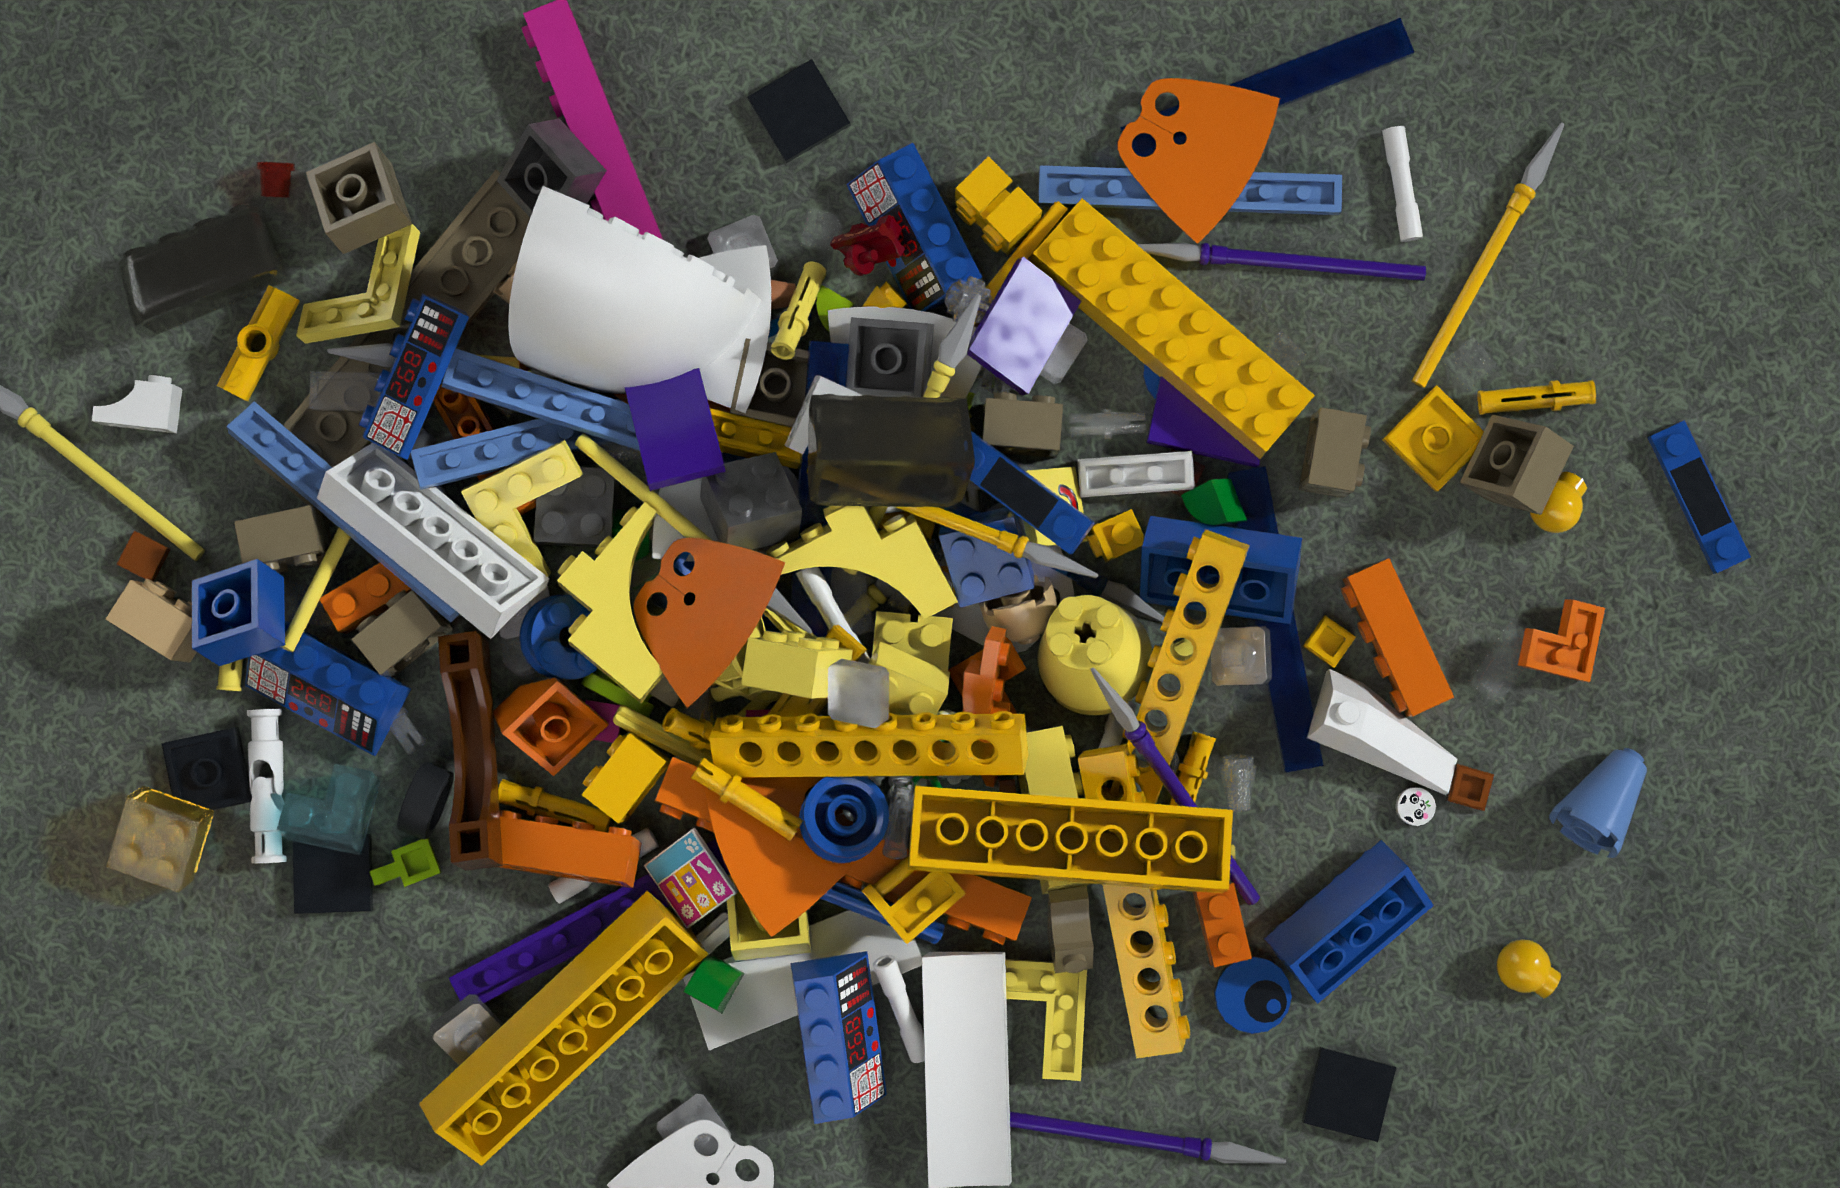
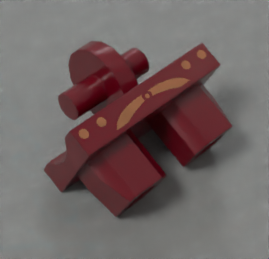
(869, 245)

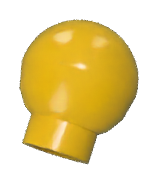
(1563, 506)
(1527, 968)

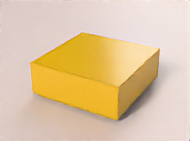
(1329, 641)

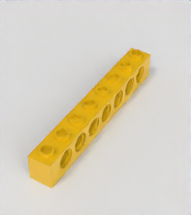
(1228, 558)
(885, 757)
(1149, 1034)

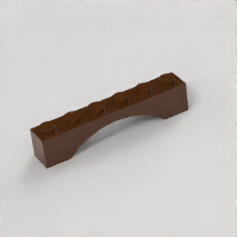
(475, 808)

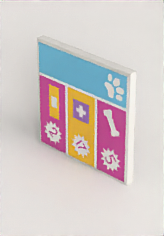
(691, 878)

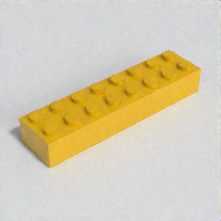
(1171, 329)
(1070, 839)
(563, 1029)

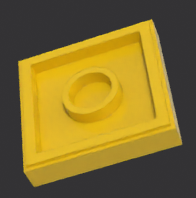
(1435, 438)

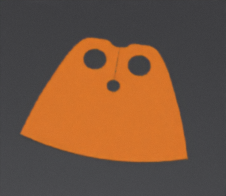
(1222, 148)
(703, 639)
(771, 873)

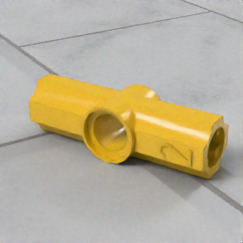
(248, 366)

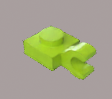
(412, 864)

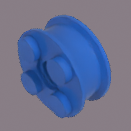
(541, 640)
(840, 842)

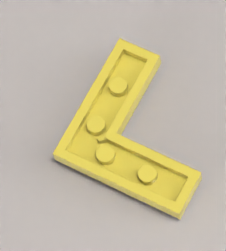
(370, 311)
(498, 496)
(1063, 1016)

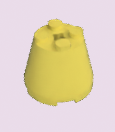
(1091, 634)

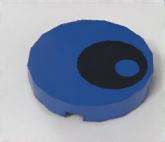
(1253, 995)

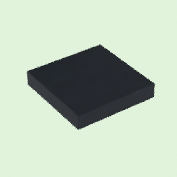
(799, 111)
(208, 769)
(332, 879)
(1349, 1094)

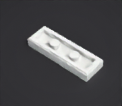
(1136, 474)

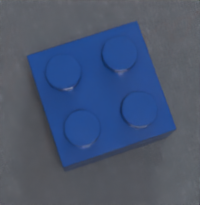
(980, 568)
(238, 612)

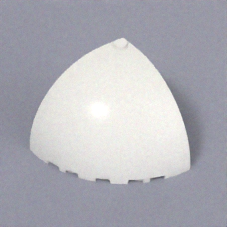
(615, 305)

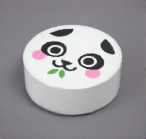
(1415, 806)

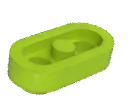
(606, 687)

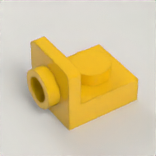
(1116, 536)

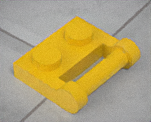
(919, 905)

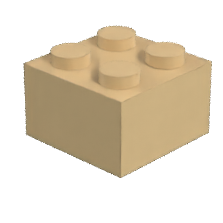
(155, 618)

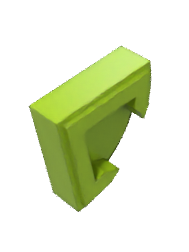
(827, 301)

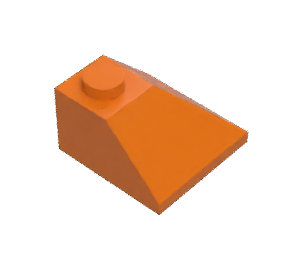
(548, 722)

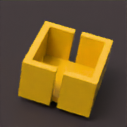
(1002, 215)
(625, 777)

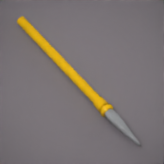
(1519, 201)
(1003, 540)

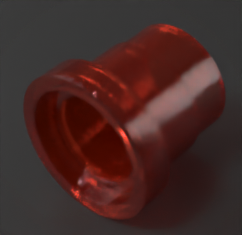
(275, 178)

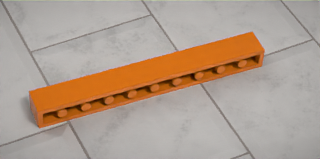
(984, 906)

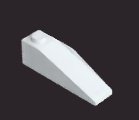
(1370, 729)

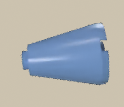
(1603, 803)

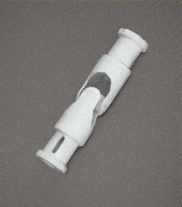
(266, 792)

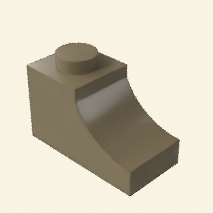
(1070, 930)

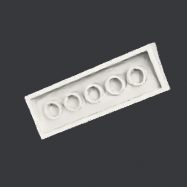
(431, 538)
(767, 987)
(966, 1069)

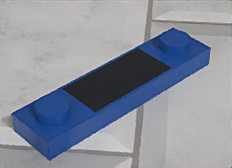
(1028, 497)
(1699, 497)

